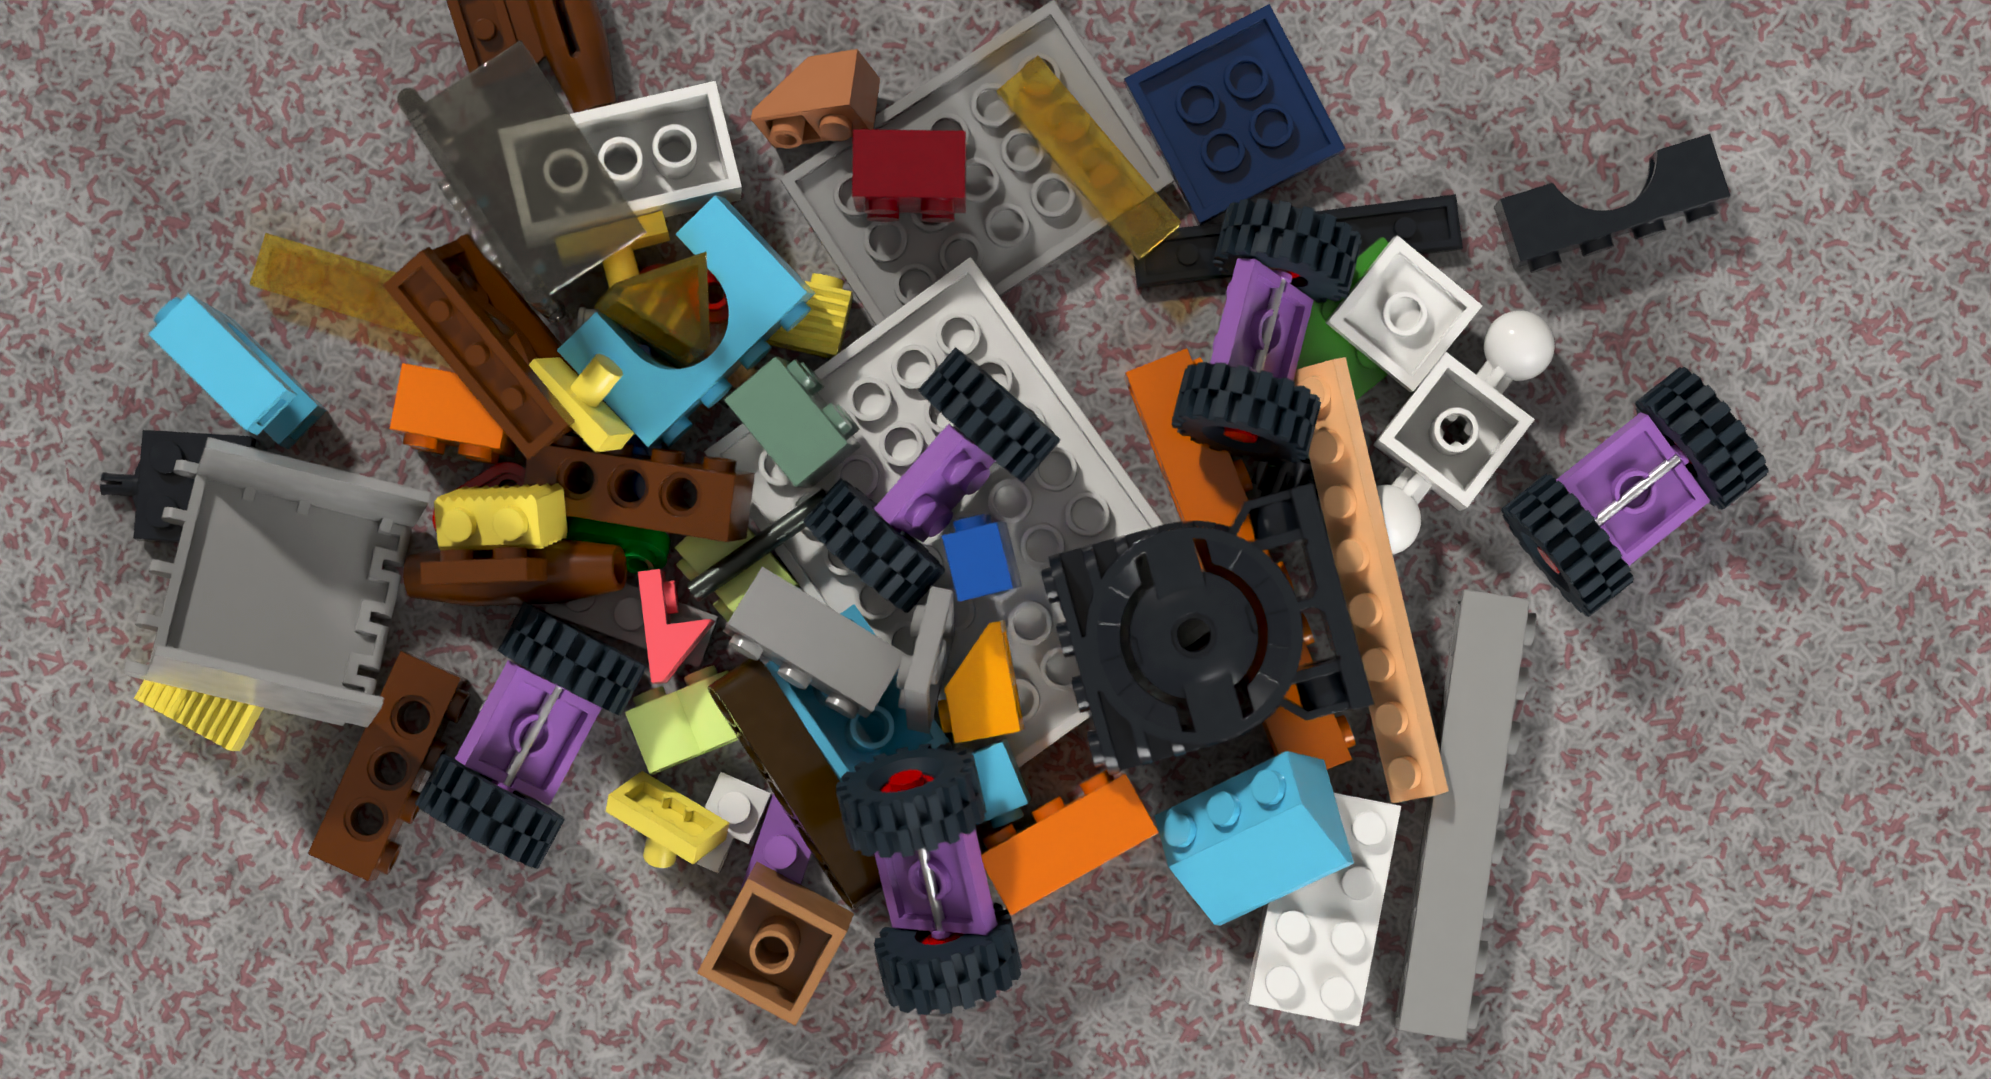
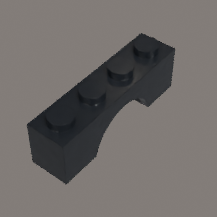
(1679, 183)

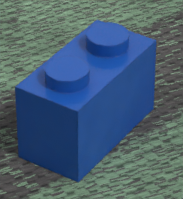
(981, 557)

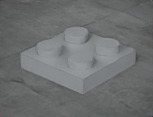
(923, 672)

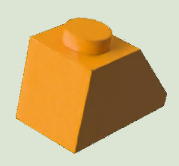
(983, 691)

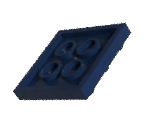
(1234, 114)

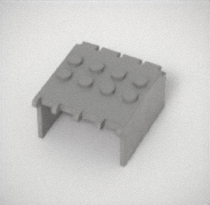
(280, 584)

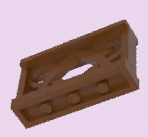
(485, 338)

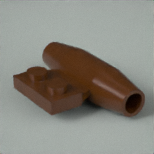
(560, 30)
(516, 574)

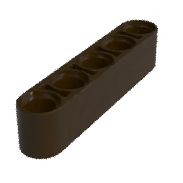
(795, 775)

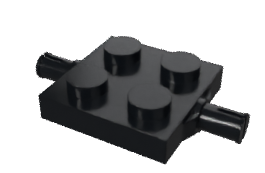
(157, 485)

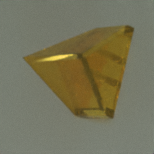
(665, 307)

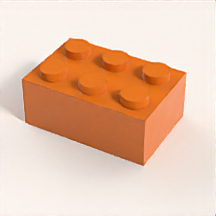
(1066, 840)

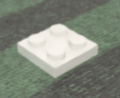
(1403, 313)

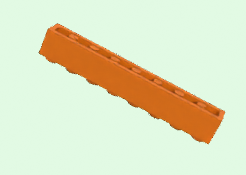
(1212, 489)

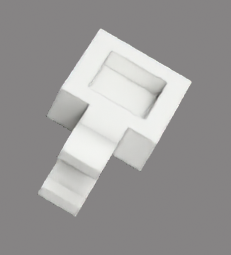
(741, 807)

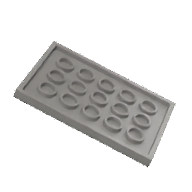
(1017, 199)

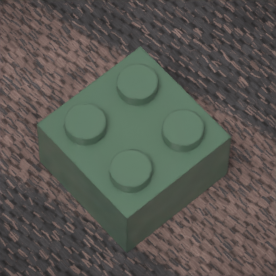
(794, 421)

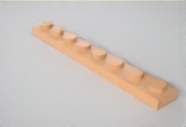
(1371, 586)

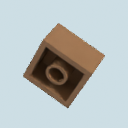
(776, 943)

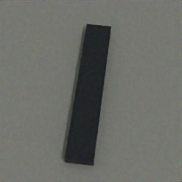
(1423, 223)

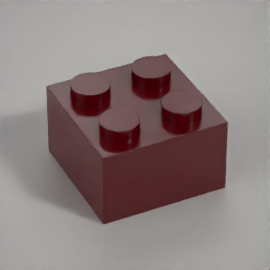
(909, 173)

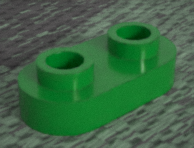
(642, 547)

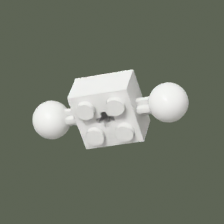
(1516, 349)

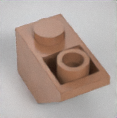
(820, 101)

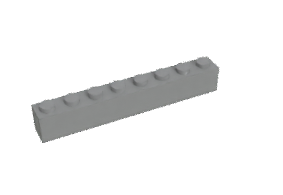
(1462, 823)

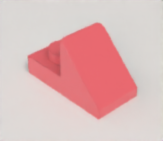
(666, 642)

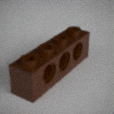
(722, 490)
(340, 837)

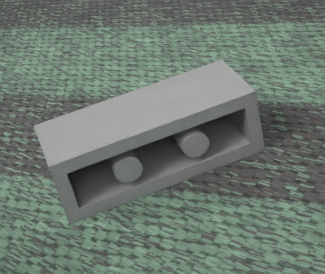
(813, 645)

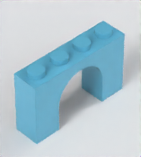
(760, 298)
(235, 370)

